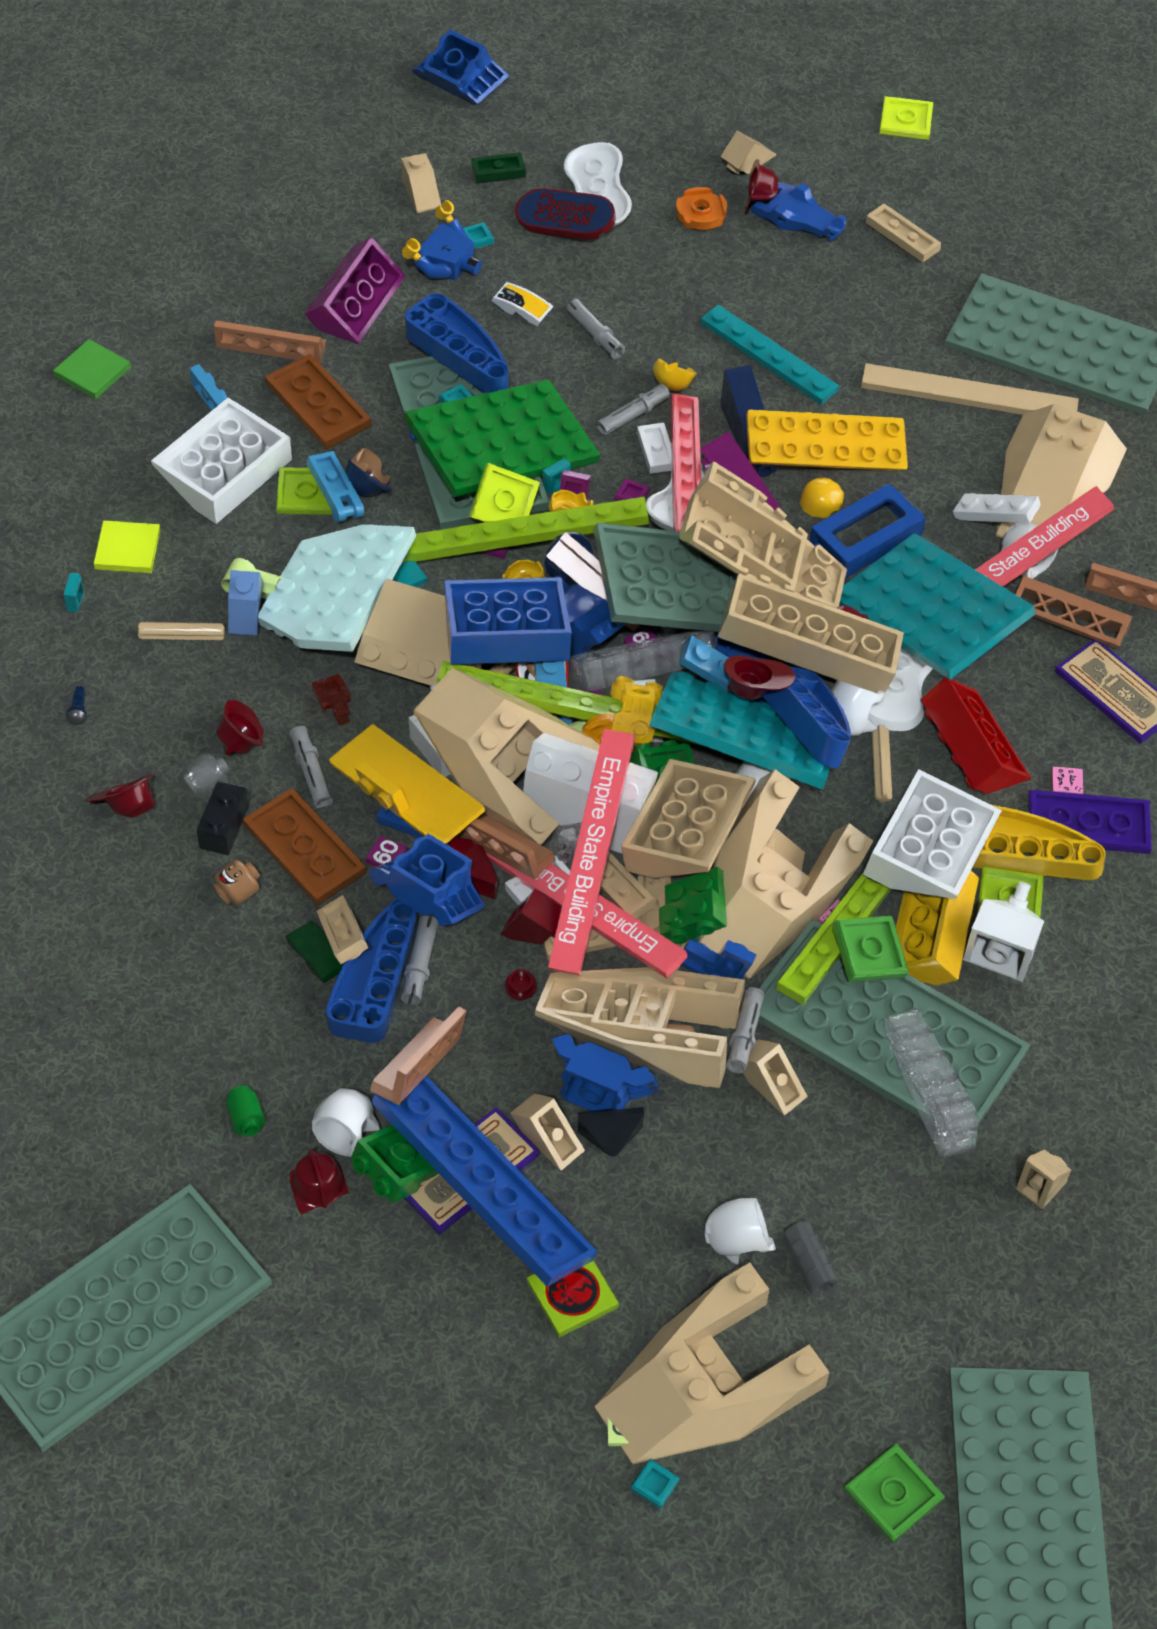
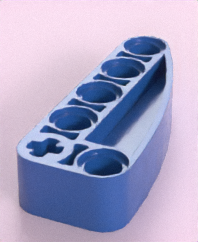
(457, 342)
(813, 716)
(365, 979)

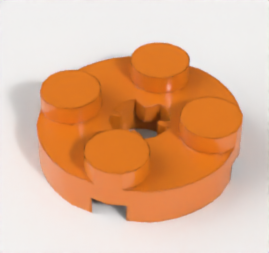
(713, 210)

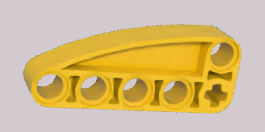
(1024, 832)

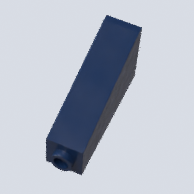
(737, 397)

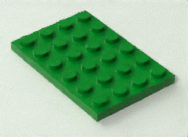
(509, 428)

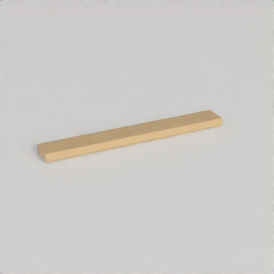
(960, 390)

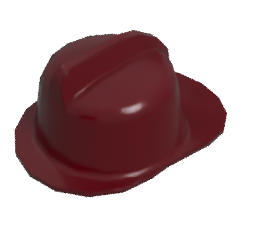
(762, 184)
(756, 677)
(239, 728)
(128, 798)
(317, 1181)

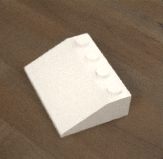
(223, 459)
(560, 781)
(932, 839)

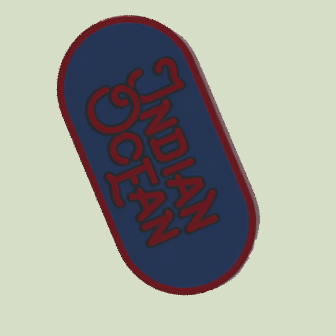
(565, 213)

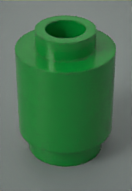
(244, 1111)

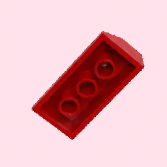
(973, 737)

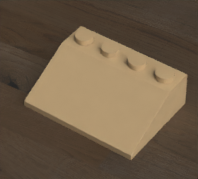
(407, 633)
(685, 820)

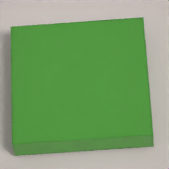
(92, 368)
(870, 948)
(894, 1493)

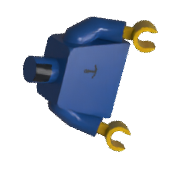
(446, 250)

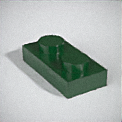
(498, 167)

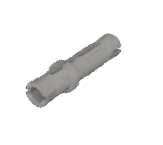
(601, 334)
(641, 404)
(307, 757)
(417, 971)
(743, 1039)

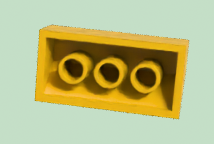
(935, 932)

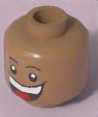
(236, 882)

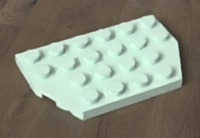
(335, 585)

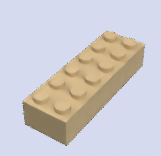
(811, 634)

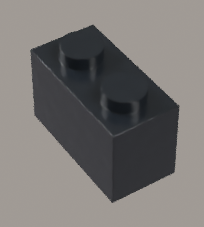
(222, 818)

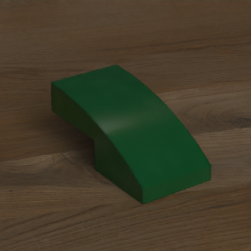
(316, 950)

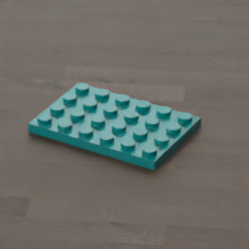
(939, 604)
(734, 727)

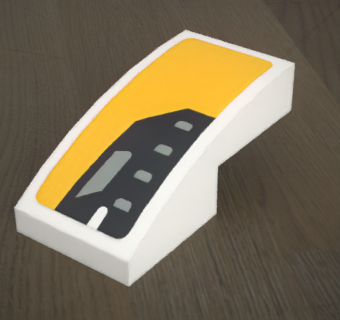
(524, 302)

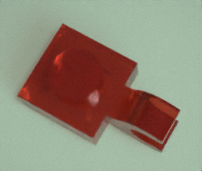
(333, 694)

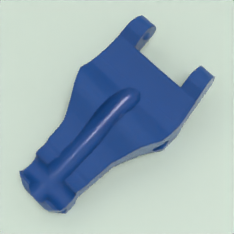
(797, 210)

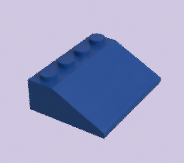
(507, 620)

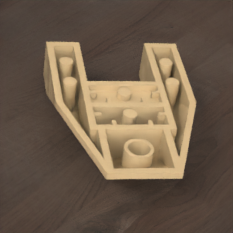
(487, 745)
(765, 893)
(630, 1013)
(686, 1391)

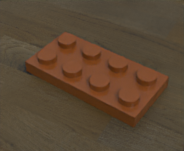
(318, 401)
(304, 846)

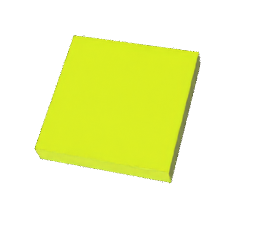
(906, 117)
(503, 495)
(127, 546)

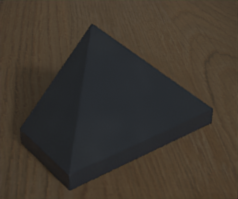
(611, 1128)

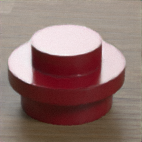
(520, 985)

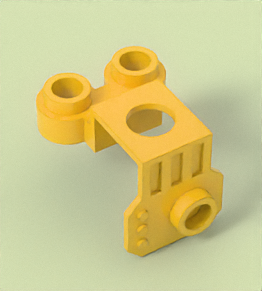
(637, 707)

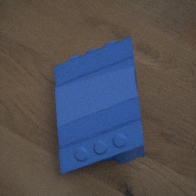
(461, 68)
(588, 618)
(431, 881)
(600, 1077)

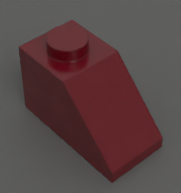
(481, 870)
(533, 919)

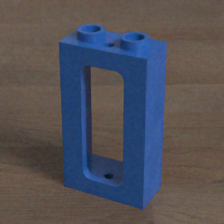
(878, 544)

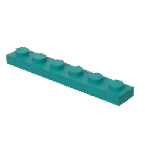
(770, 354)

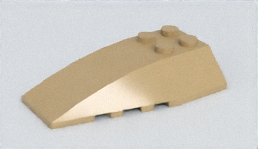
(1059, 459)
(749, 537)

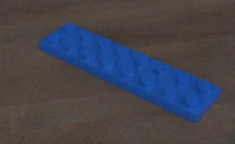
(488, 1182)

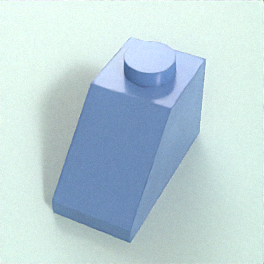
(244, 602)

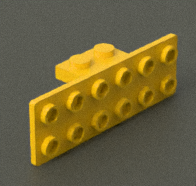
(826, 440)
(406, 785)

